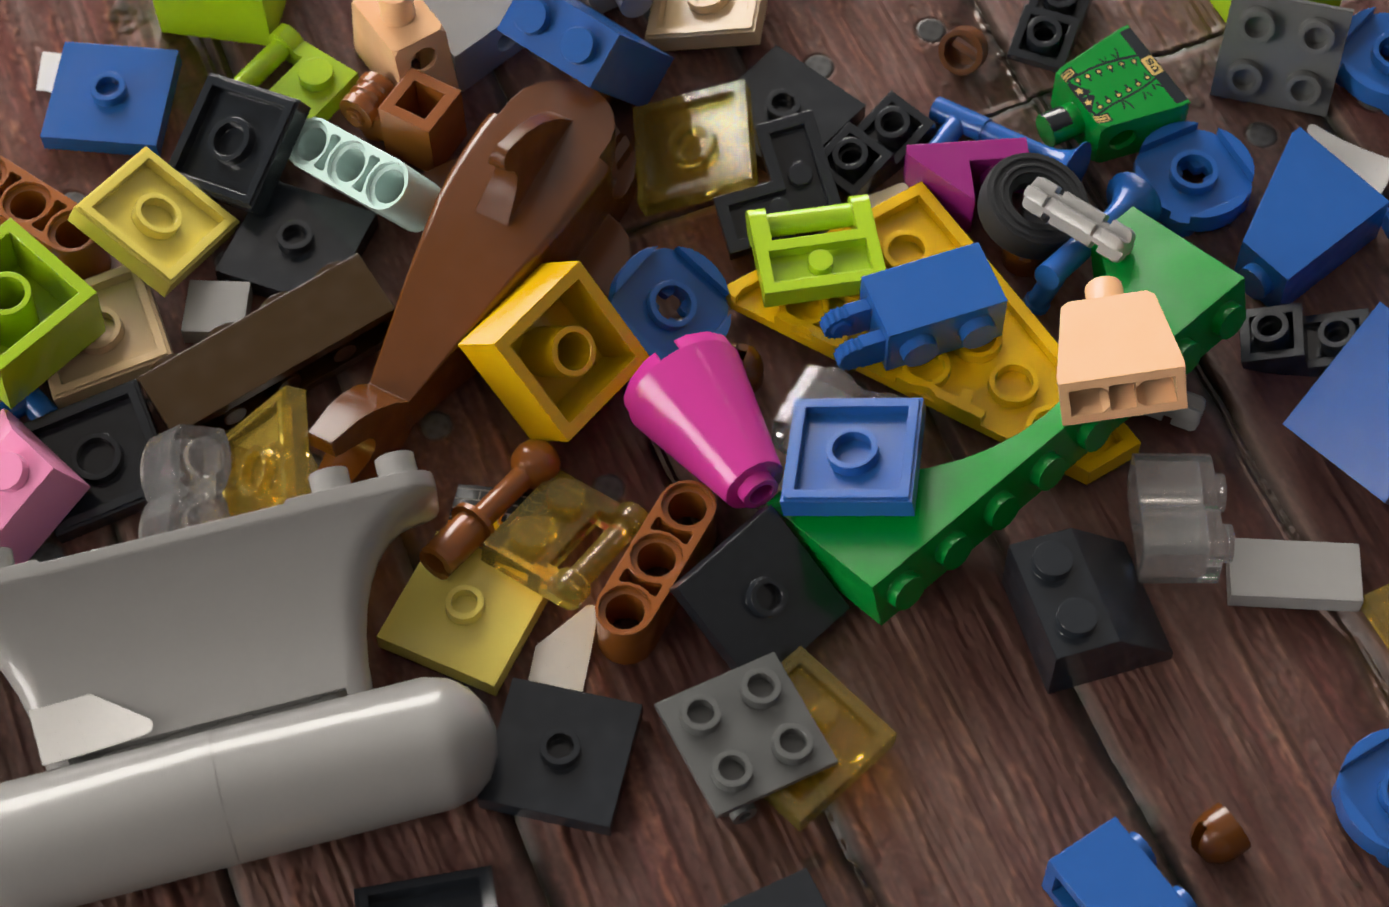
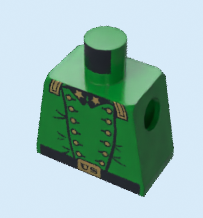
(1111, 98)

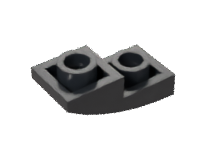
(1048, 32)
(876, 148)
(1295, 344)

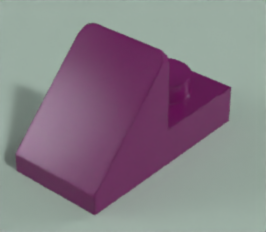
(957, 171)

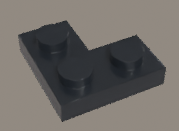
(796, 176)

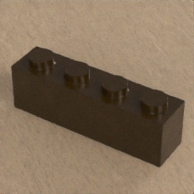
(289, 341)

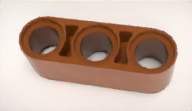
(45, 216)
(656, 544)

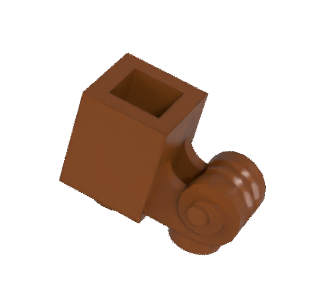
(416, 118)

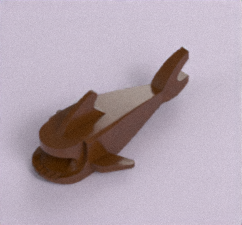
(525, 192)

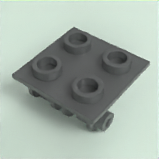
(1281, 53)
(745, 736)

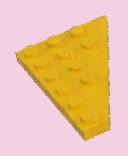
(987, 388)

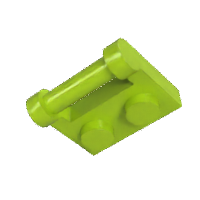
(313, 79)
(819, 263)

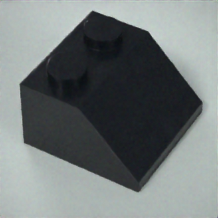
(1081, 608)

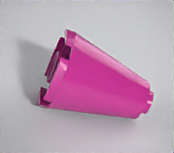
(707, 418)

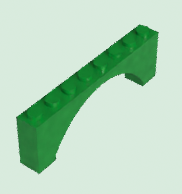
(893, 559)

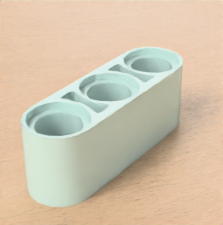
(365, 174)

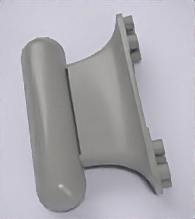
(256, 688)

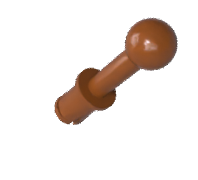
(472, 525)

